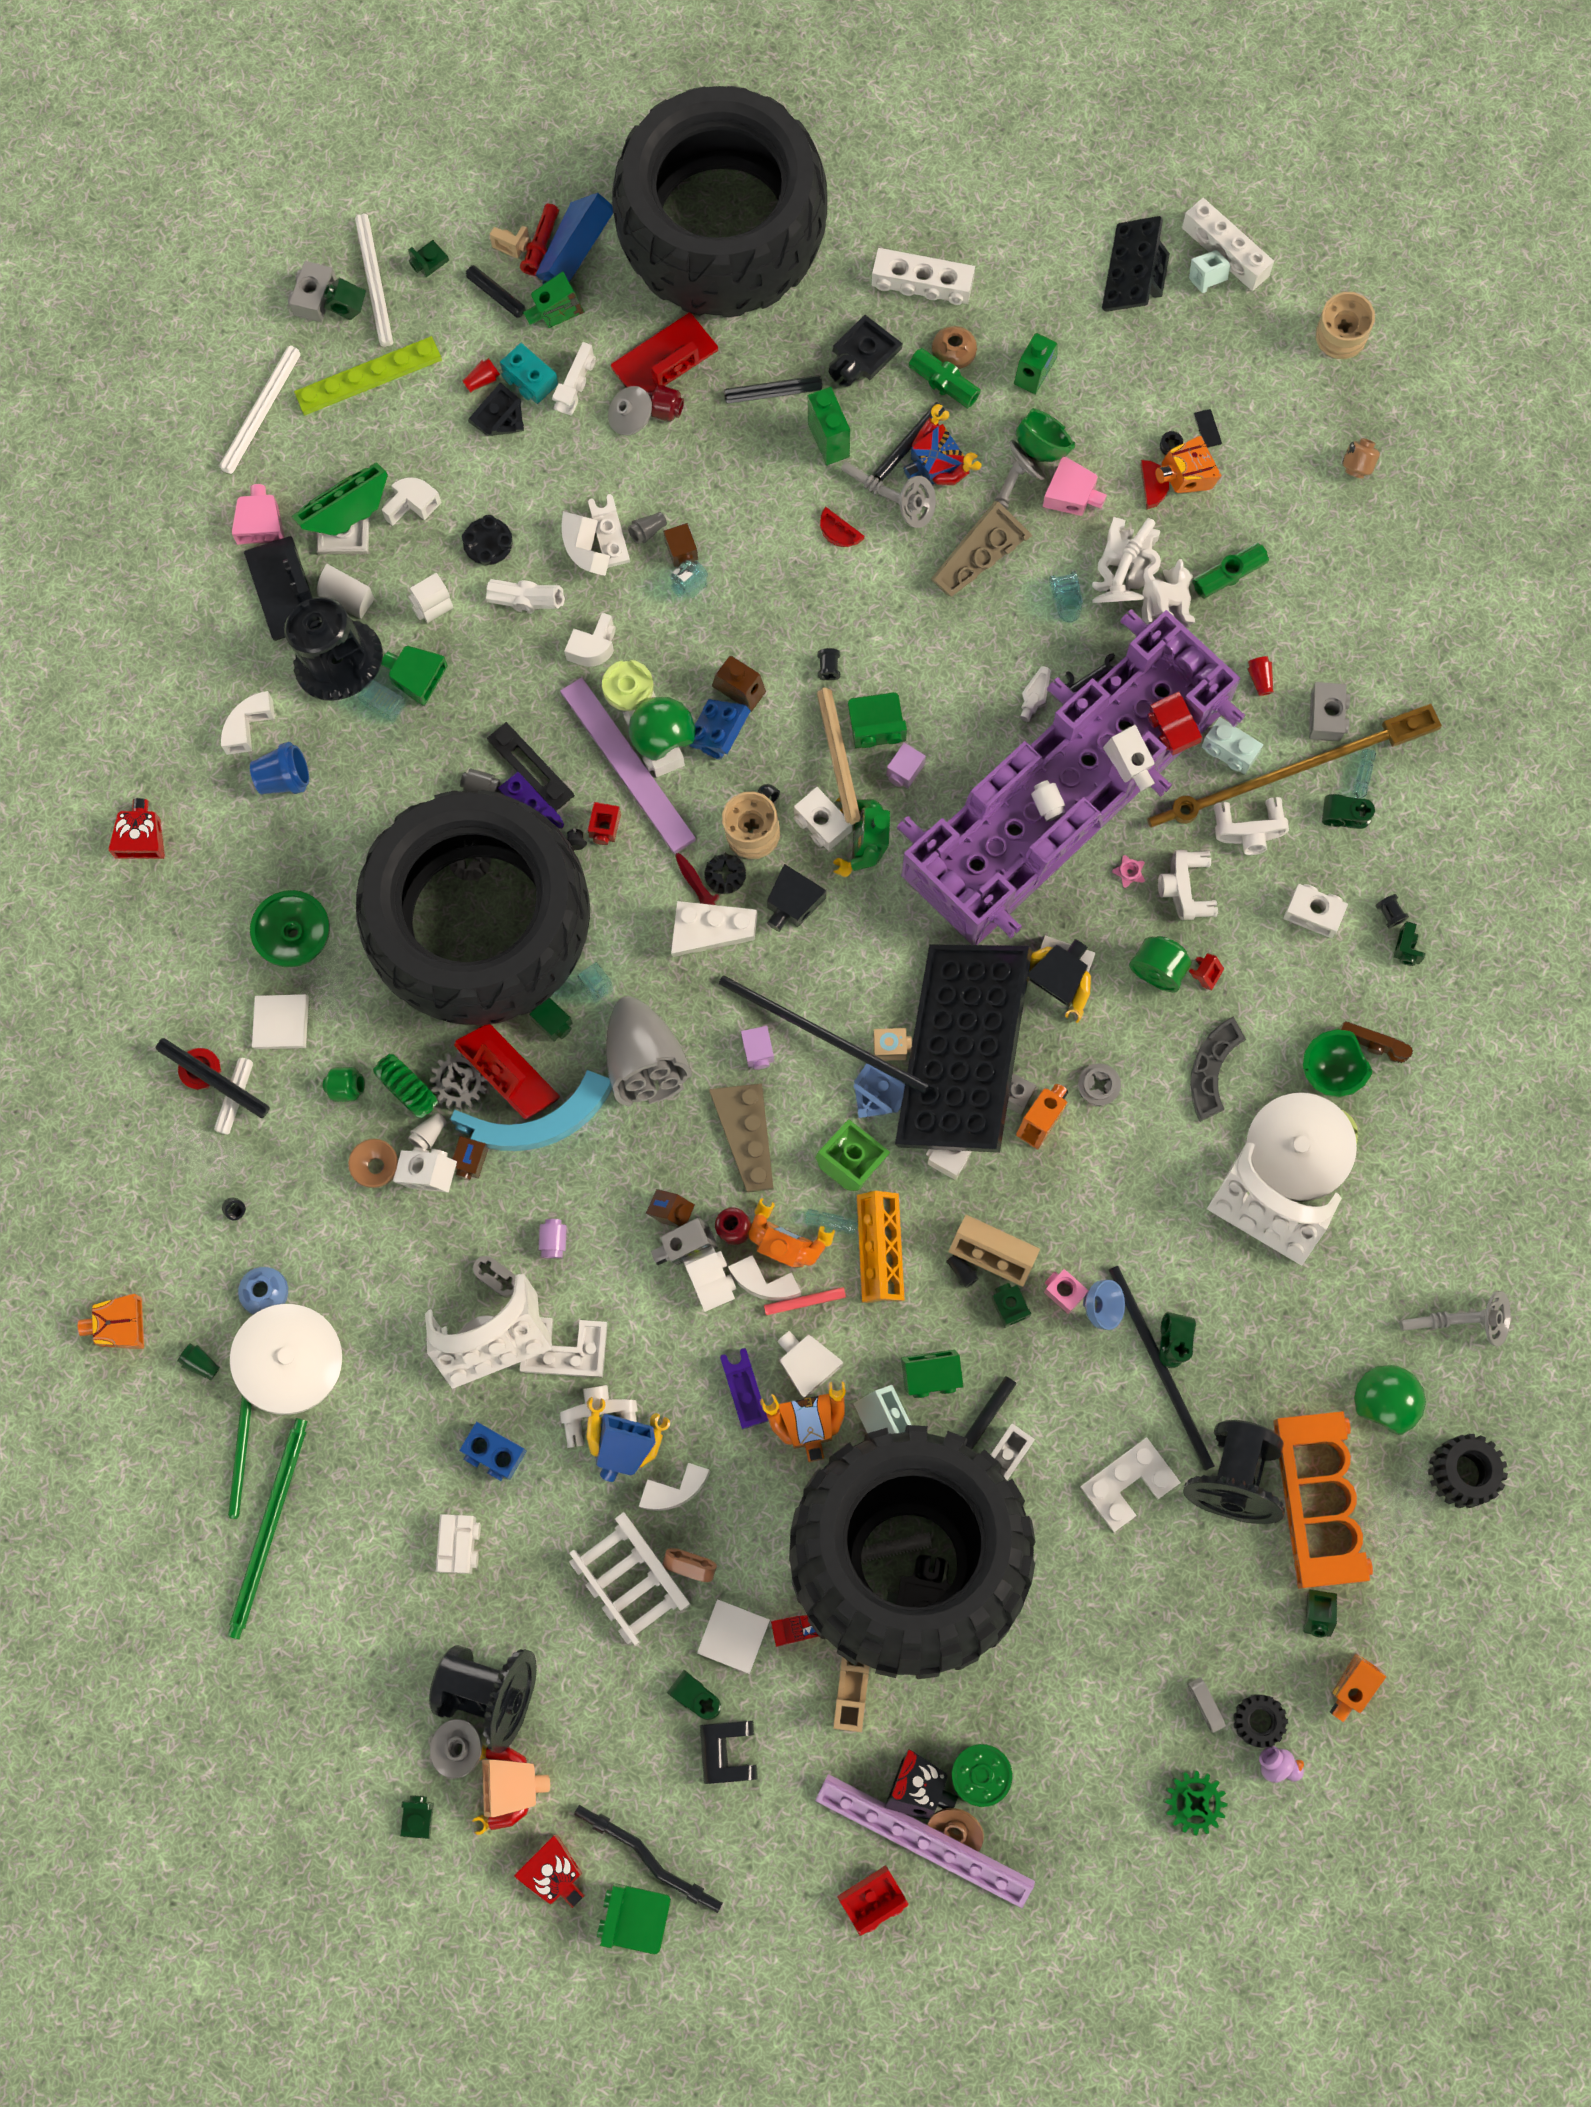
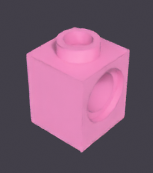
(1069, 1302)

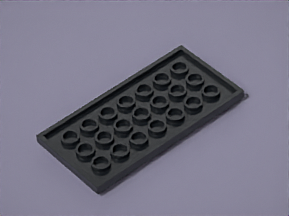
(964, 1047)

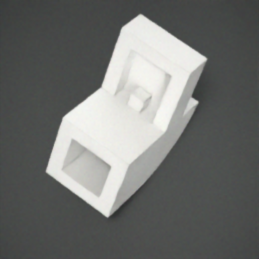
(413, 495)
(592, 649)

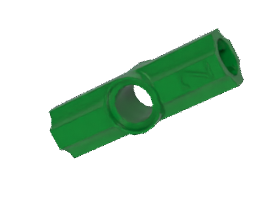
(944, 377)
(1219, 577)

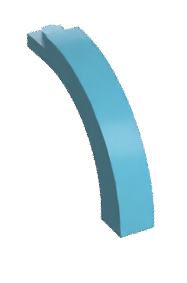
(543, 1131)

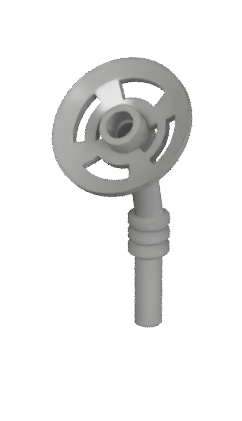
(1020, 466)
(909, 501)
(1488, 1317)

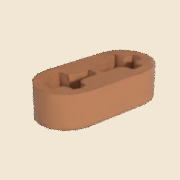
(689, 1565)

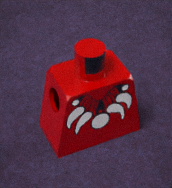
(137, 833)
(552, 1873)

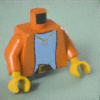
(784, 1244)
(808, 1420)

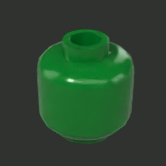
(343, 1084)

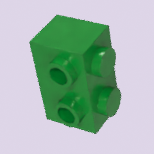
(932, 1373)

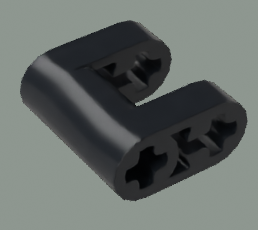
(715, 1752)

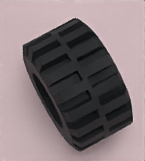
(1488, 1465)

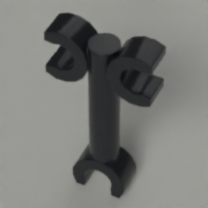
(1096, 674)

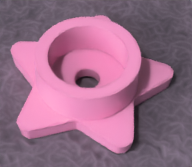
(1135, 866)

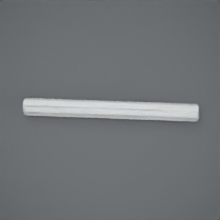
(374, 280)
(259, 410)

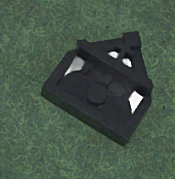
(499, 413)

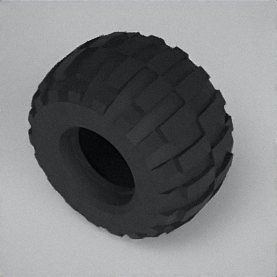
(926, 1479)

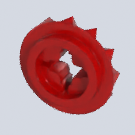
(206, 1057)

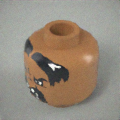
(1361, 458)

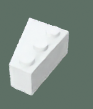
(710, 926)

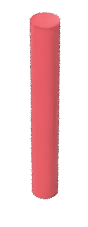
(804, 1301)

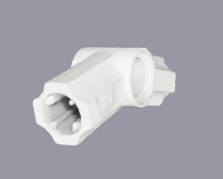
(524, 595)

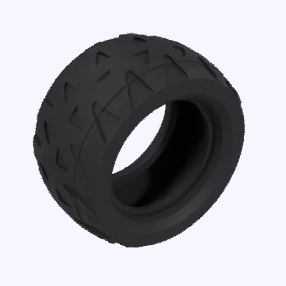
(710, 132)
(424, 844)

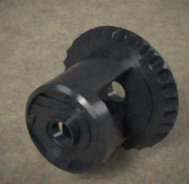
(334, 637)
(1236, 1487)
(485, 1692)

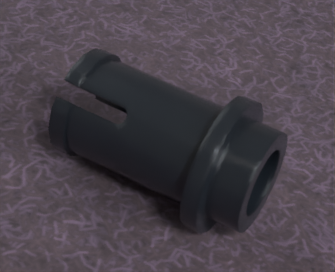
(963, 1271)

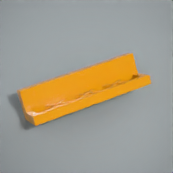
(875, 1246)

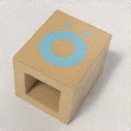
(891, 1044)

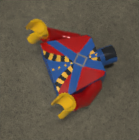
(937, 454)

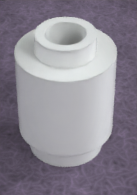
(1048, 800)

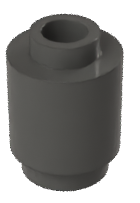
(479, 780)

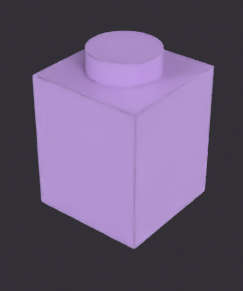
(905, 766)
(757, 1047)

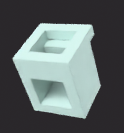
(1209, 270)

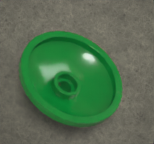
(281, 915)

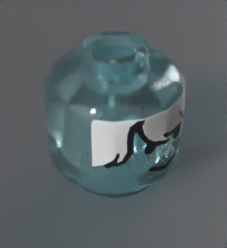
(689, 579)

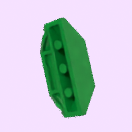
(344, 503)

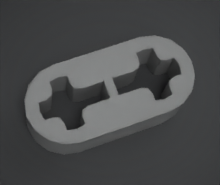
(491, 1281)
(1206, 1705)

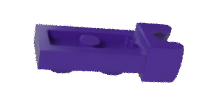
(521, 790)
(744, 1391)

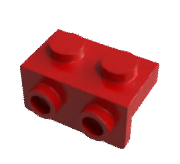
(873, 1901)

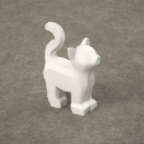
(1113, 554)
(1168, 595)

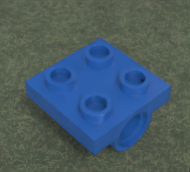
(719, 727)

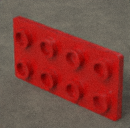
(665, 355)
(506, 1070)

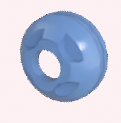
(276, 1293)
(1109, 1304)

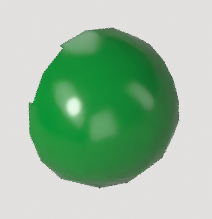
(1043, 437)
(660, 727)
(1336, 1064)
(1390, 1398)

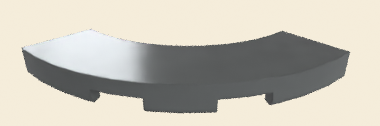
(1207, 1067)

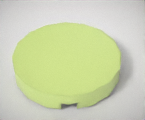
(627, 685)

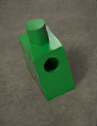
(554, 302)

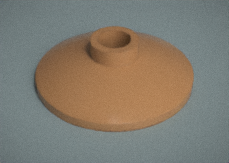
(949, 1819)

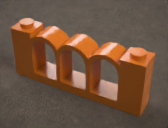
(1328, 1570)

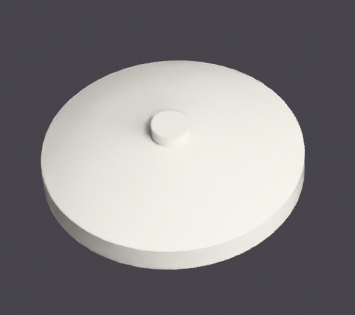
(1302, 1146)
(285, 1359)

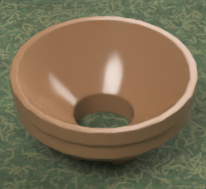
(959, 356)
(364, 1154)

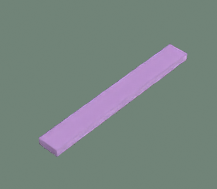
(628, 765)
(925, 1841)

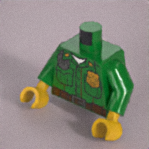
(869, 837)

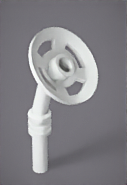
(1130, 552)

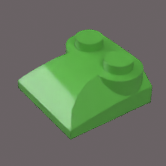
(851, 1156)

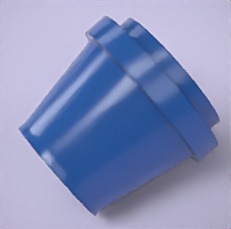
(280, 771)

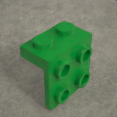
(877, 720)
(634, 1919)

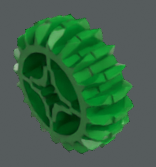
(405, 1085)

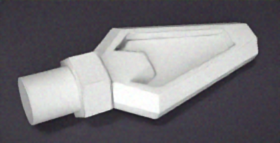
(1035, 693)

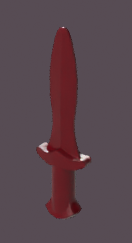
(694, 881)

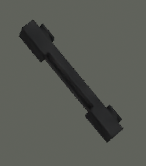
(505, 741)

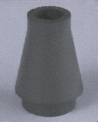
(644, 528)

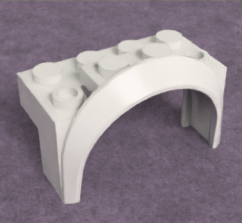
(1267, 1213)
(491, 1345)

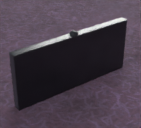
(1208, 428)

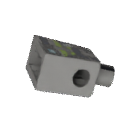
(694, 1237)

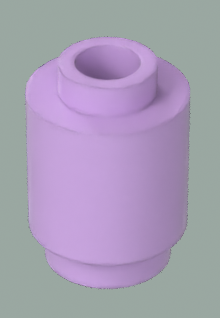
(552, 1238)

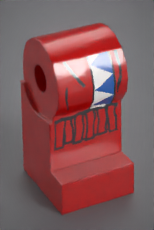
(792, 1630)

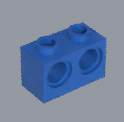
(495, 1446)

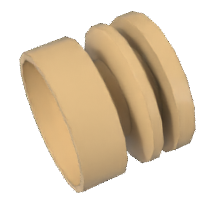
(1345, 325)
(750, 811)

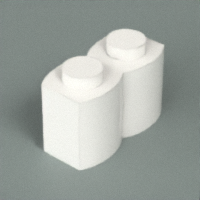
(430, 598)
(709, 1278)

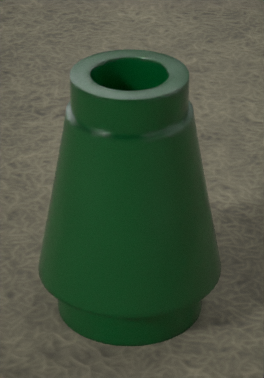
(198, 1362)

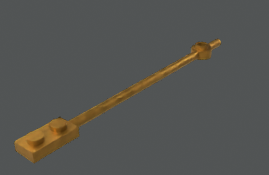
(1396, 729)

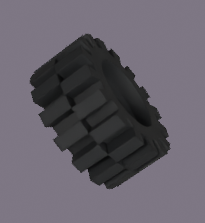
(1277, 1716)

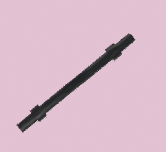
(693, 1892)

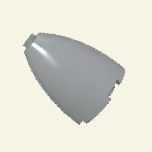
(640, 1051)

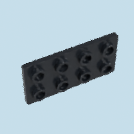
(1136, 265)
(278, 582)

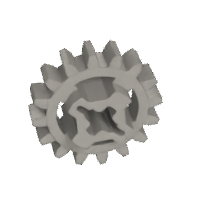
(449, 1083)

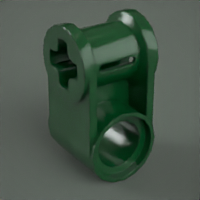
(1343, 811)
(1176, 1339)
(691, 1693)

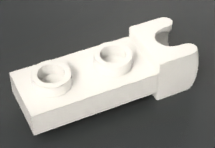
(566, 393)
(609, 532)

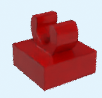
(1208, 971)

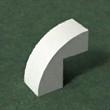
(578, 538)
(236, 730)
(750, 1278)
(662, 1497)

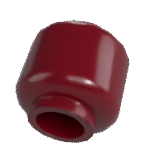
(666, 403)
(729, 1218)

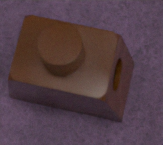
(737, 681)

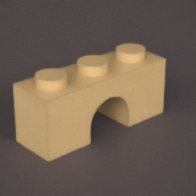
(851, 1696)

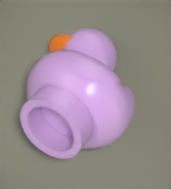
(1279, 1765)

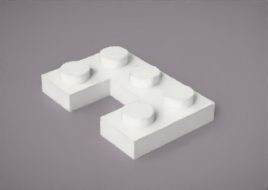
(583, 1360)
(1105, 1487)

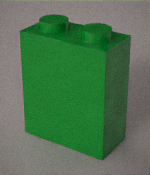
(828, 426)

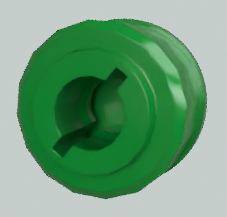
(1161, 963)
(982, 1775)

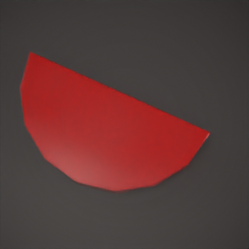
(1154, 491)
(838, 531)

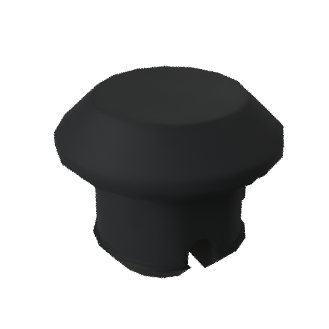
(576, 839)

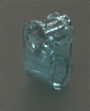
(1067, 592)

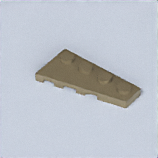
(987, 542)
(745, 1127)

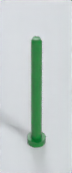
(240, 1459)

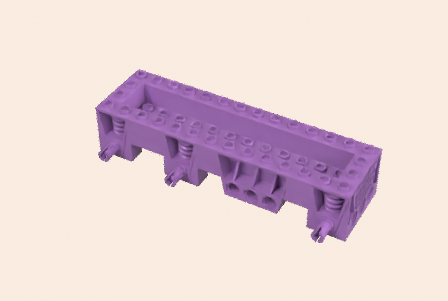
(1017, 865)

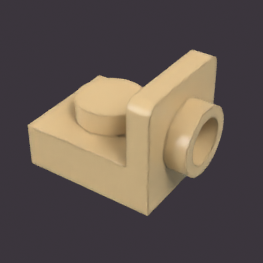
(508, 243)

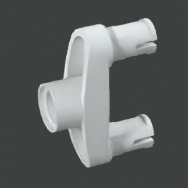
(1254, 833)
(1178, 885)
(573, 1416)

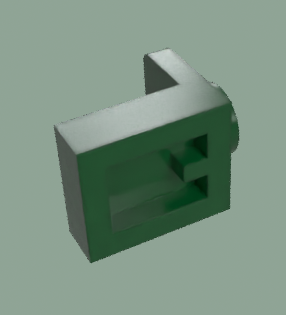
(428, 258)
(1405, 946)
(1320, 1613)
(417, 1817)

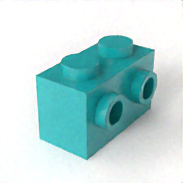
(528, 373)

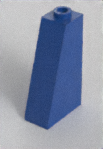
(575, 236)

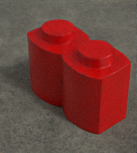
(1174, 723)

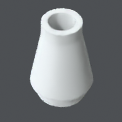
(427, 1132)

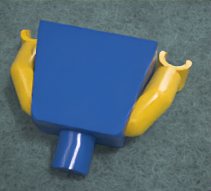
(622, 1443)

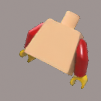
(508, 1788)

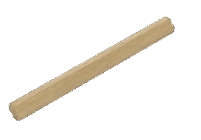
(838, 756)

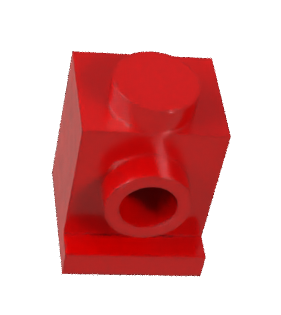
(601, 815)

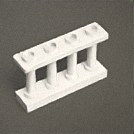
(657, 1576)

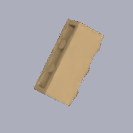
(994, 1250)

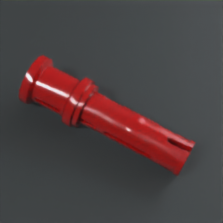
(538, 246)

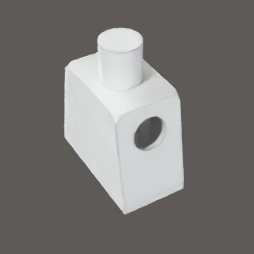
(1130, 747)
(807, 1363)

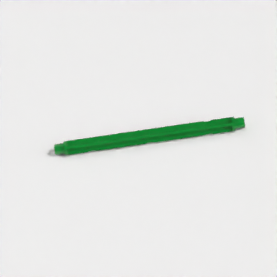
(267, 1529)

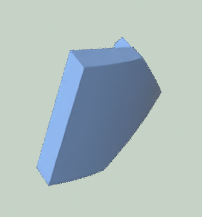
(877, 1092)

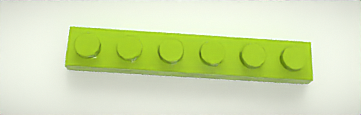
(368, 375)

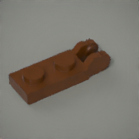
(1379, 1043)

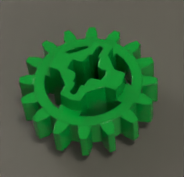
(1186, 1812)

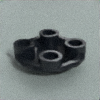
(487, 540)

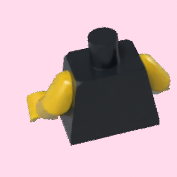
(1062, 975)

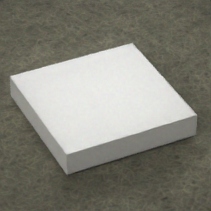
(350, 542)
(280, 1021)
(733, 1636)

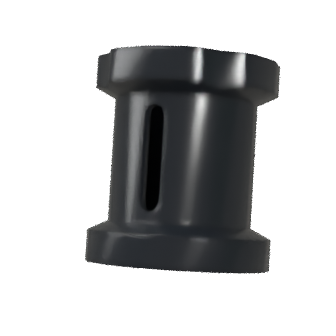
(828, 664)
(1392, 911)

